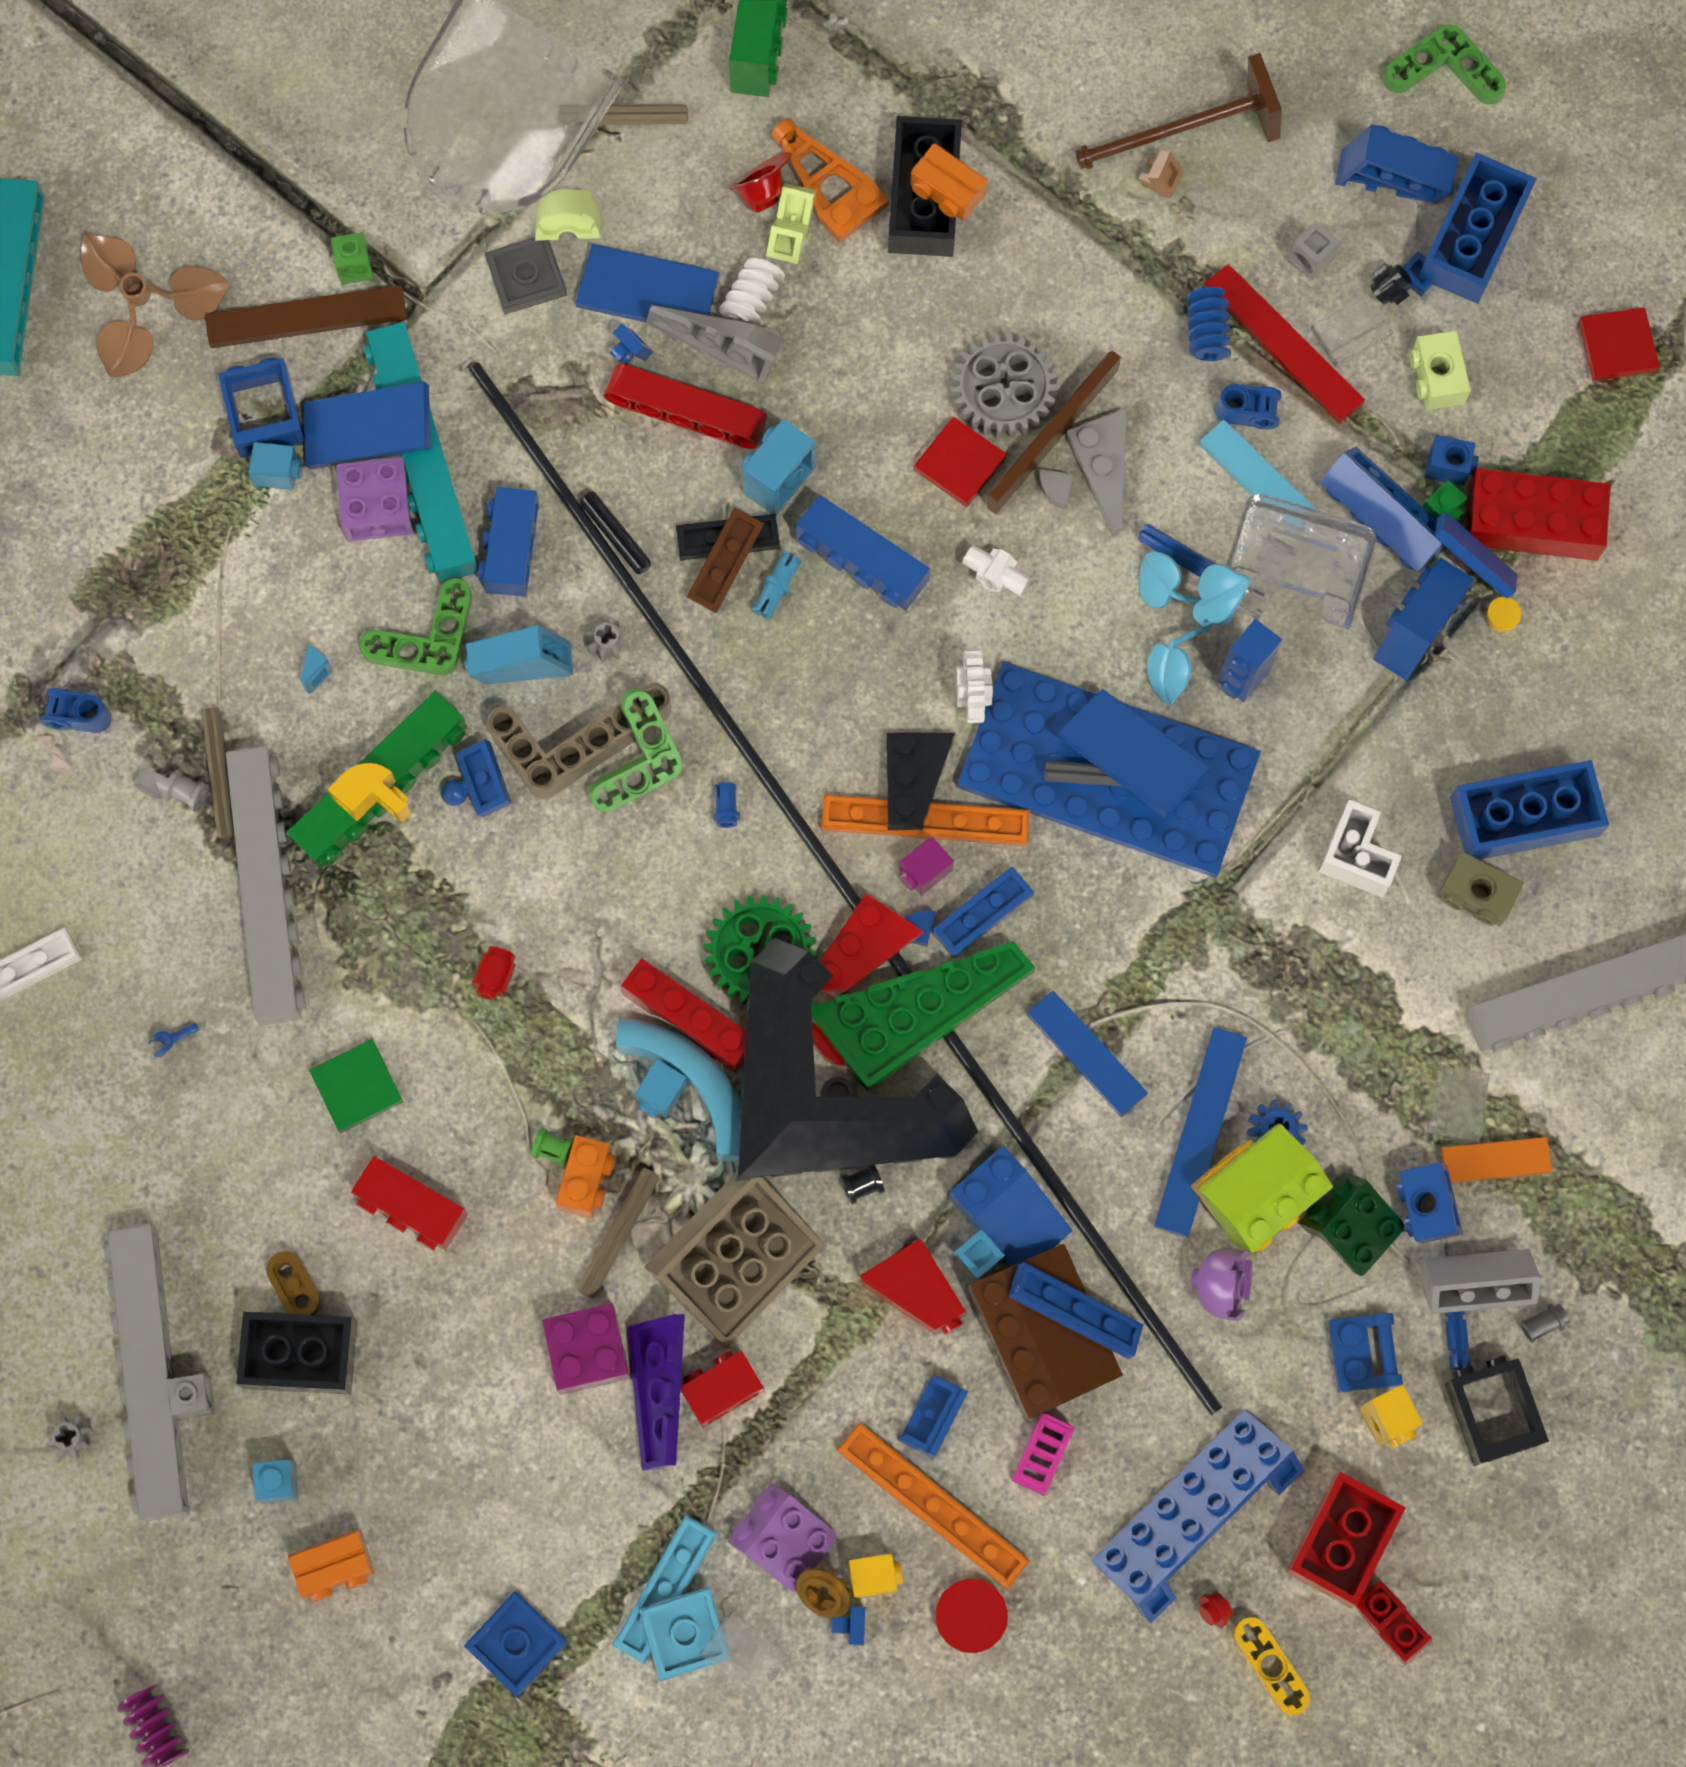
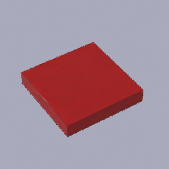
(1618, 344)
(960, 461)

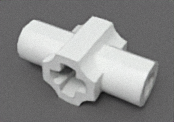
(996, 570)

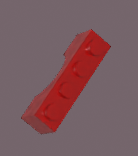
(697, 1019)

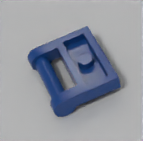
(1353, 1354)

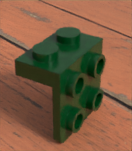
(1353, 1222)

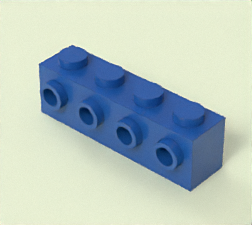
(1384, 508)
(862, 553)

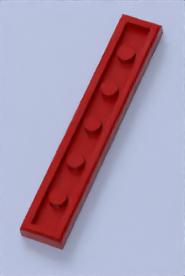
(1286, 345)

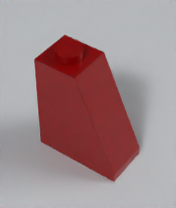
(916, 1288)

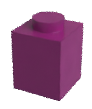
(925, 866)

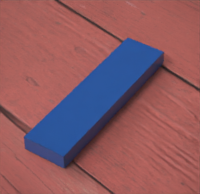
(1087, 1054)
(1075, 1310)

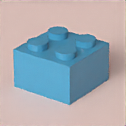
(778, 466)

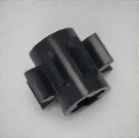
(1391, 284)

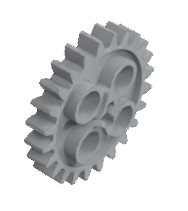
(1009, 412)

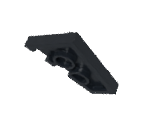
(913, 774)

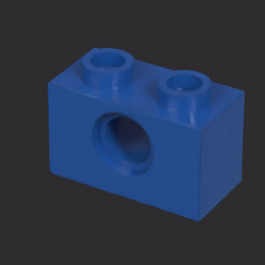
(1444, 1219)

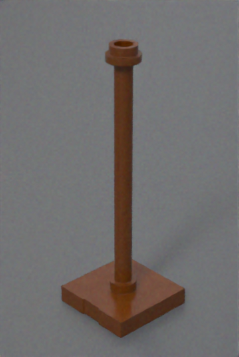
(1260, 98)

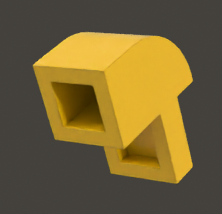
(364, 786)

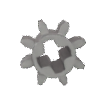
(600, 634)
(60, 1433)

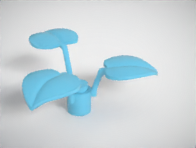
(1220, 595)

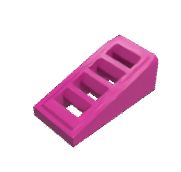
(1056, 1425)

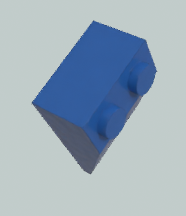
(1010, 1208)

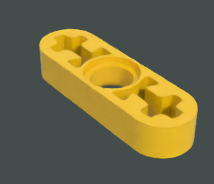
(1294, 1685)

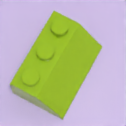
(1265, 1189)

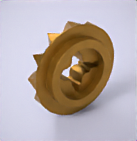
(811, 1592)

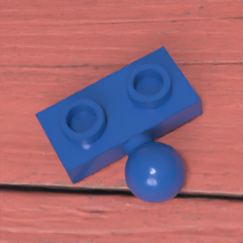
(481, 780)

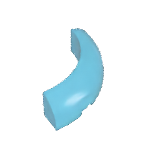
(702, 1073)

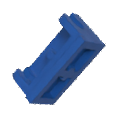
(933, 1416)

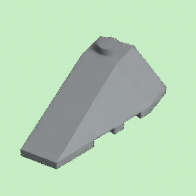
(732, 342)

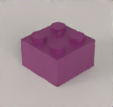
(586, 1349)

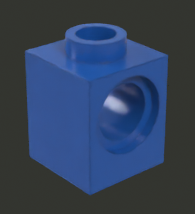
(1441, 470)

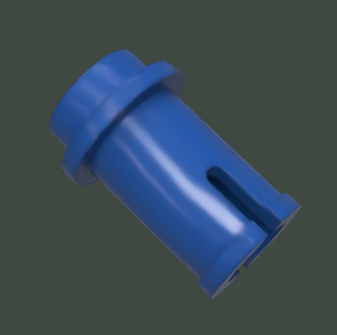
(726, 809)

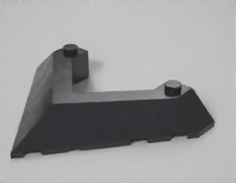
(790, 1128)

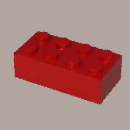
(1538, 514)

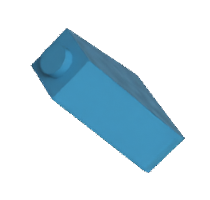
(519, 656)

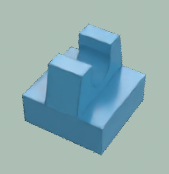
(979, 1254)

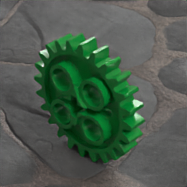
(730, 942)

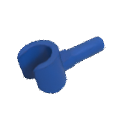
(168, 1039)

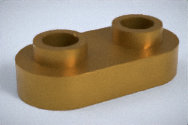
(294, 1286)

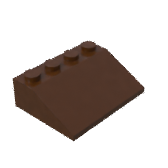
(1038, 1355)

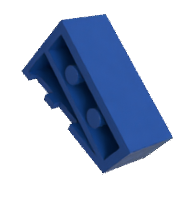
(1399, 164)
(1423, 617)

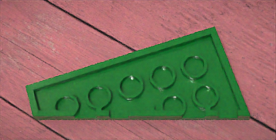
(904, 1016)

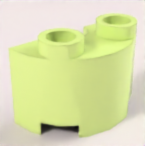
(568, 212)

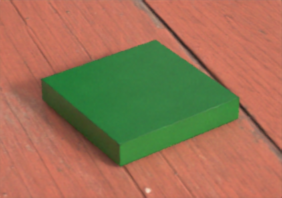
(356, 1086)

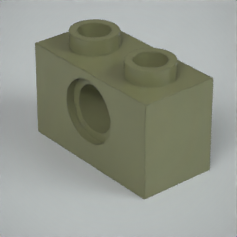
(1499, 886)

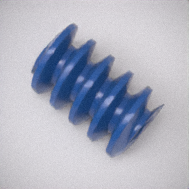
(1208, 324)

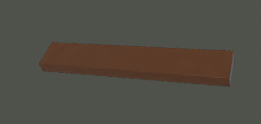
(306, 316)
(1053, 432)

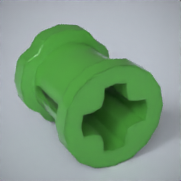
(552, 1148)

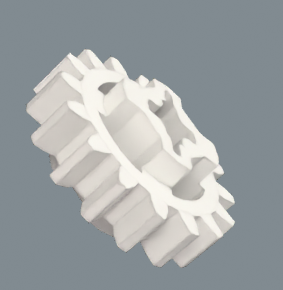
(974, 685)

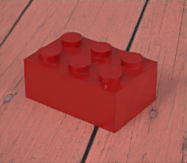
(1345, 1540)

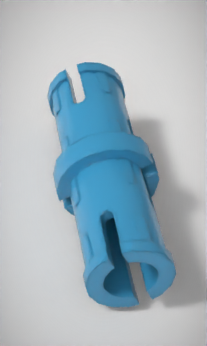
(776, 585)

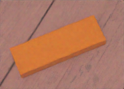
(1497, 1160)

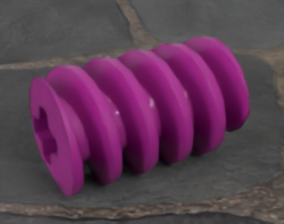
(151, 1728)

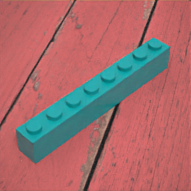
(427, 469)

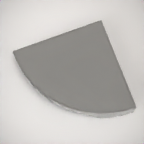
(1056, 486)

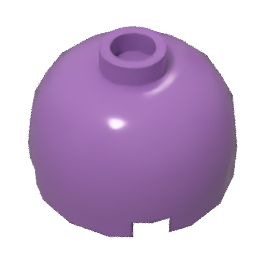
(1223, 1283)

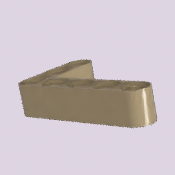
(577, 744)

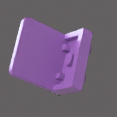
(782, 1536)

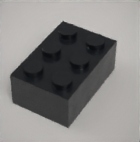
(297, 1353)

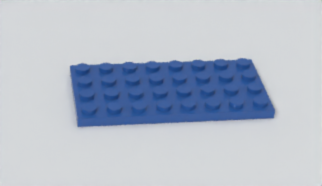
(1023, 735)

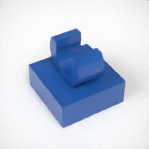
(630, 345)
(853, 1626)

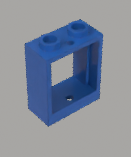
(242, 378)

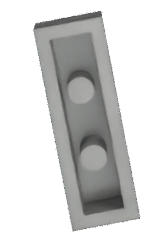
(1480, 1281)

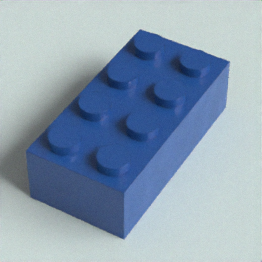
(1477, 228)
(1529, 810)

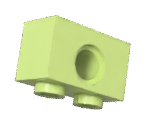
(1443, 352)

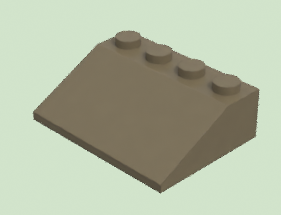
(735, 1256)

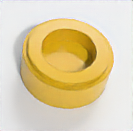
(1503, 614)

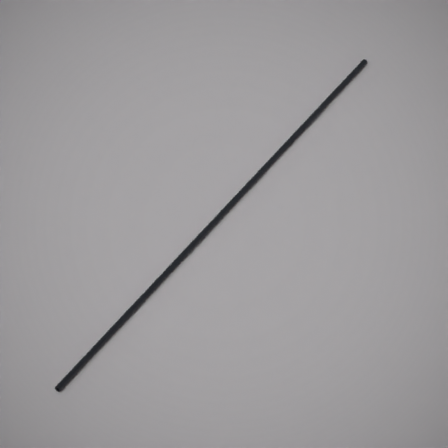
(844, 887)

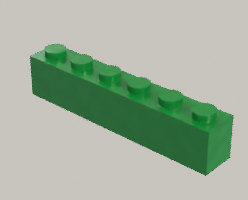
(406, 753)

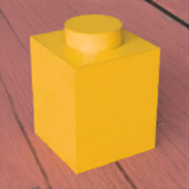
(874, 1576)

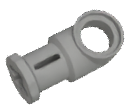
(173, 787)

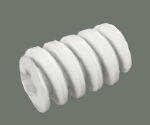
(750, 289)

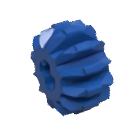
(1267, 1118)

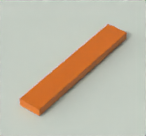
(943, 821)
(933, 1506)

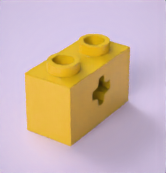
(1392, 1417)

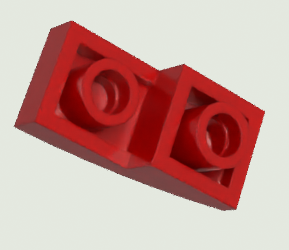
(1393, 1623)

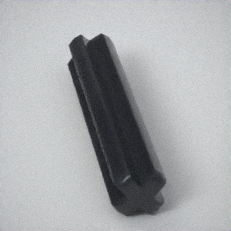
(615, 532)

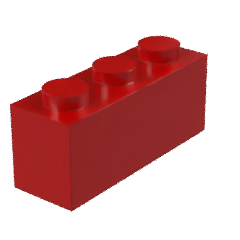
(408, 1204)

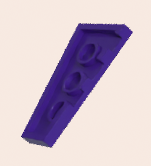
(656, 1375)

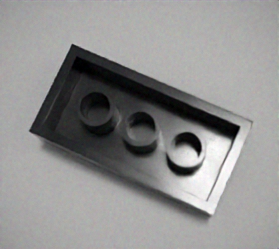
(918, 223)

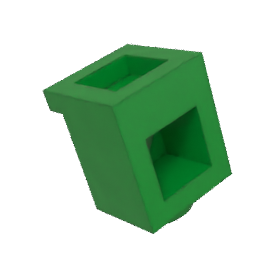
(1447, 499)

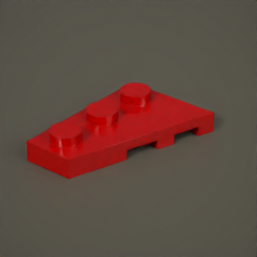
(864, 944)

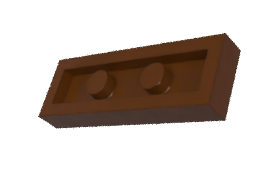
(725, 560)

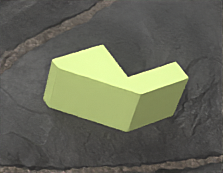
(791, 224)

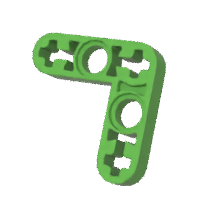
(1444, 54)
(437, 643)
(651, 752)

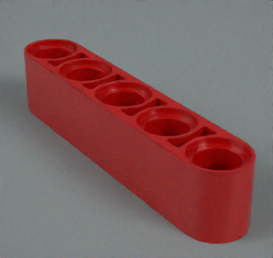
(685, 406)

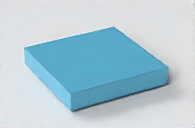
(679, 1631)

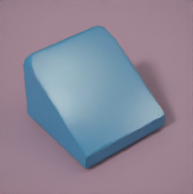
(315, 669)

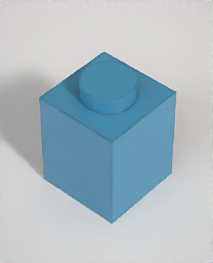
(274, 466)
(660, 1090)
(275, 1481)

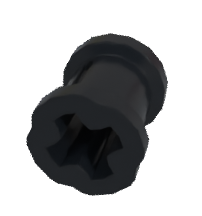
(862, 1184)

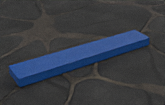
(1200, 1131)

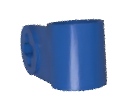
(1254, 406)
(69, 709)

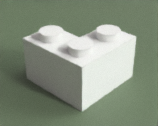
(1354, 858)

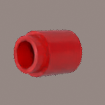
(494, 973)

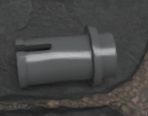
(1545, 1322)

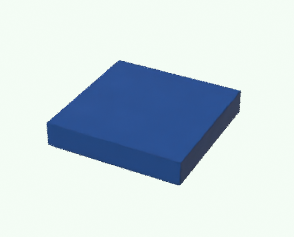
(516, 1644)

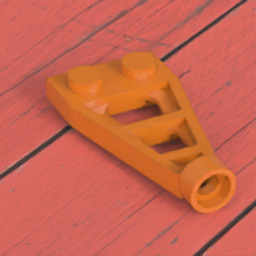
(853, 208)

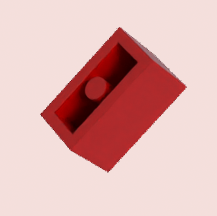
(721, 1387)

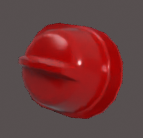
(763, 184)

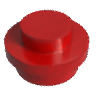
(1215, 1609)

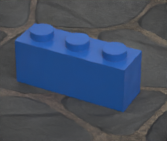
(509, 541)
(1249, 661)

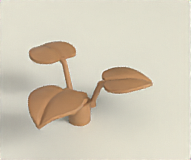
(112, 261)

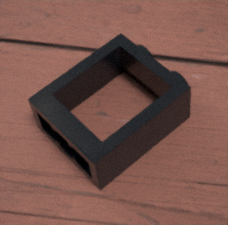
(1465, 1418)

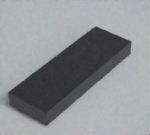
(698, 539)

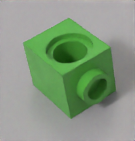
(352, 258)

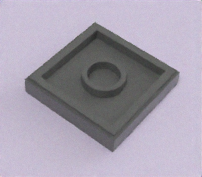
(525, 274)

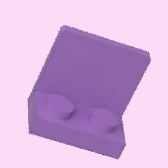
(373, 499)

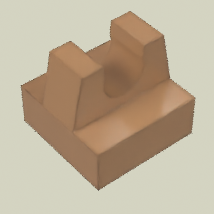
(1163, 174)

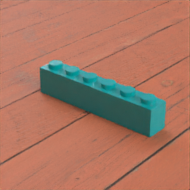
(19, 235)

